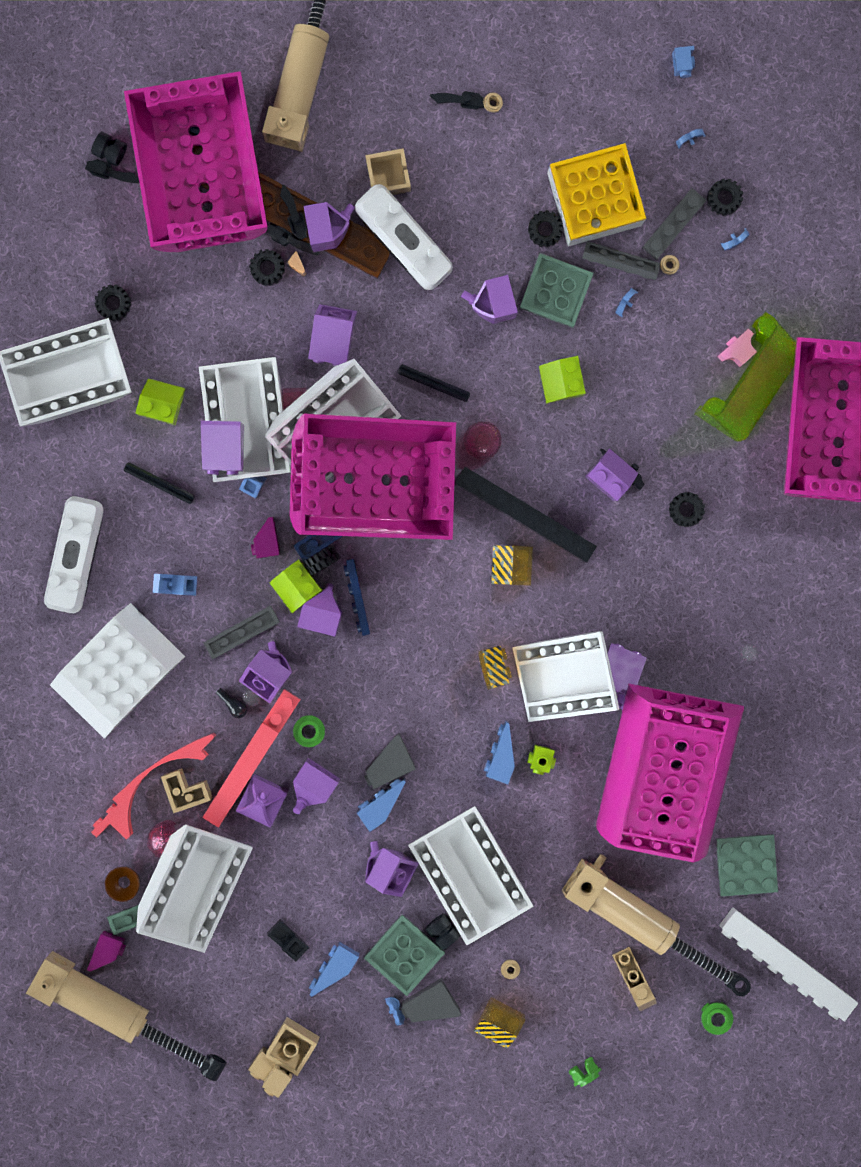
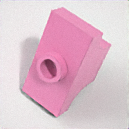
(739, 349)

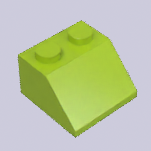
(562, 379)
(160, 401)
(295, 585)

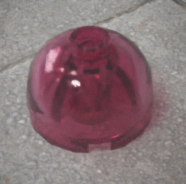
(482, 440)
(159, 836)

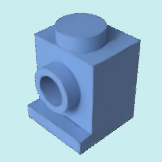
(683, 61)

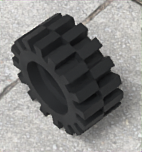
(735, 191)
(545, 217)
(264, 256)
(109, 291)
(675, 509)
(322, 560)

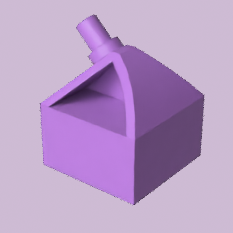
(326, 225)
(494, 300)
(321, 613)
(266, 673)
(313, 785)
(262, 800)
(389, 870)

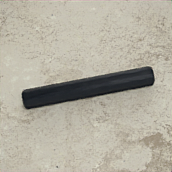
(434, 383)
(158, 483)

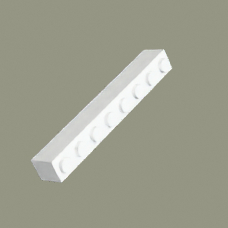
(788, 964)

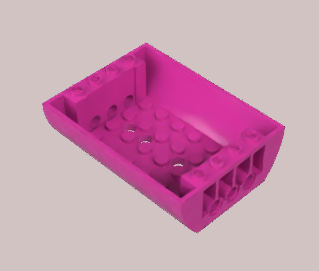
(172, 173)
(818, 421)
(368, 451)
(643, 772)

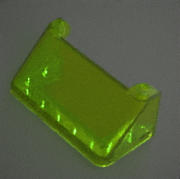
(757, 385)

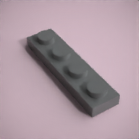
(674, 224)
(621, 260)
(241, 632)

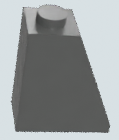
(390, 763)
(431, 1004)

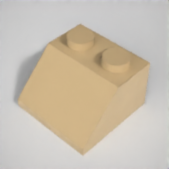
(292, 1046)

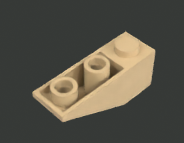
(634, 979)

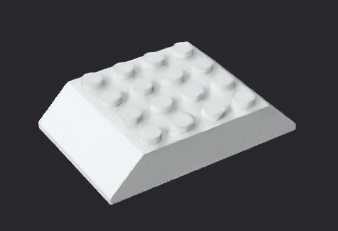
(64, 373)
(340, 392)
(252, 396)
(117, 670)
(566, 677)
(471, 875)
(191, 887)

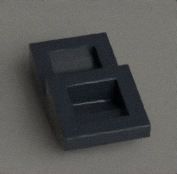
(287, 940)

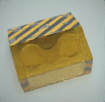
(512, 565)
(493, 666)
(500, 1023)

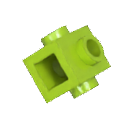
(538, 753)

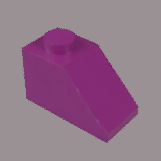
(266, 541)
(106, 950)

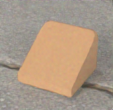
(296, 264)

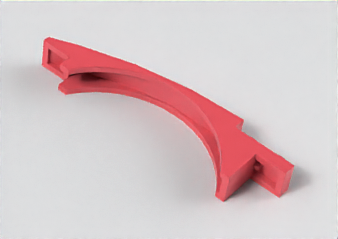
(251, 758)
(120, 815)

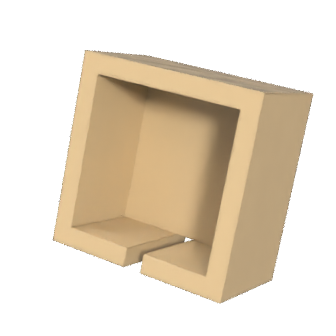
(388, 169)

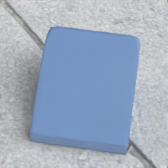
(252, 485)

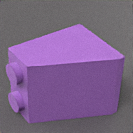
(332, 335)
(222, 447)
(612, 475)
(625, 669)

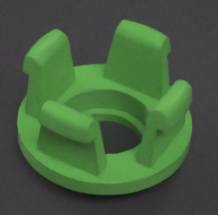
(309, 720)
(709, 1010)
(581, 1079)

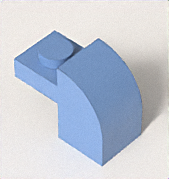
(174, 584)

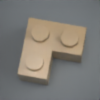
(184, 796)
(273, 1075)

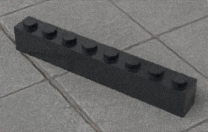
(525, 515)

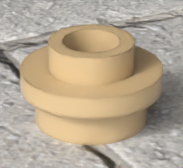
(497, 98)
(669, 258)
(510, 963)

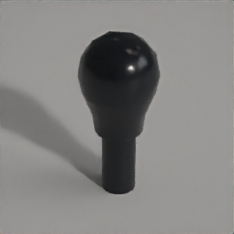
(235, 707)

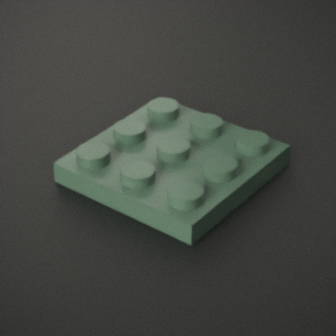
(556, 290)
(747, 865)
(404, 954)

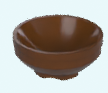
(117, 892)

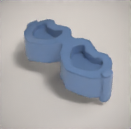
(689, 136)
(736, 241)
(625, 301)
(394, 1006)

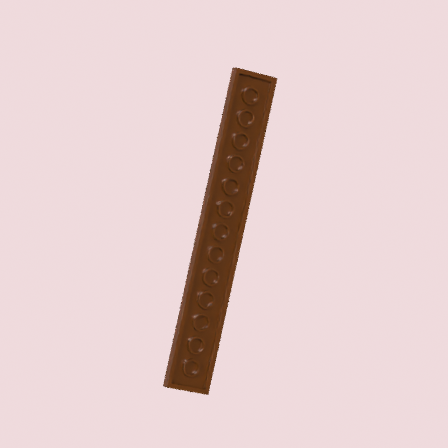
(358, 246)

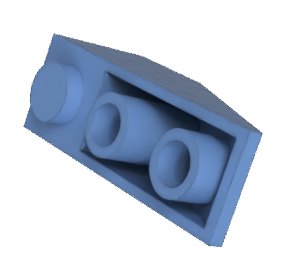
(502, 761)
(377, 810)
(337, 967)

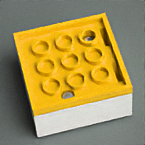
(596, 194)

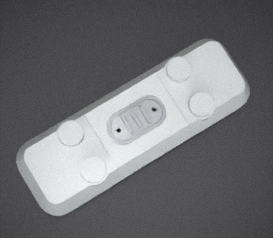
(403, 237)
(74, 555)

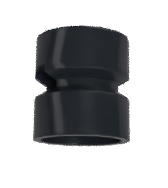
(107, 148)
(443, 931)

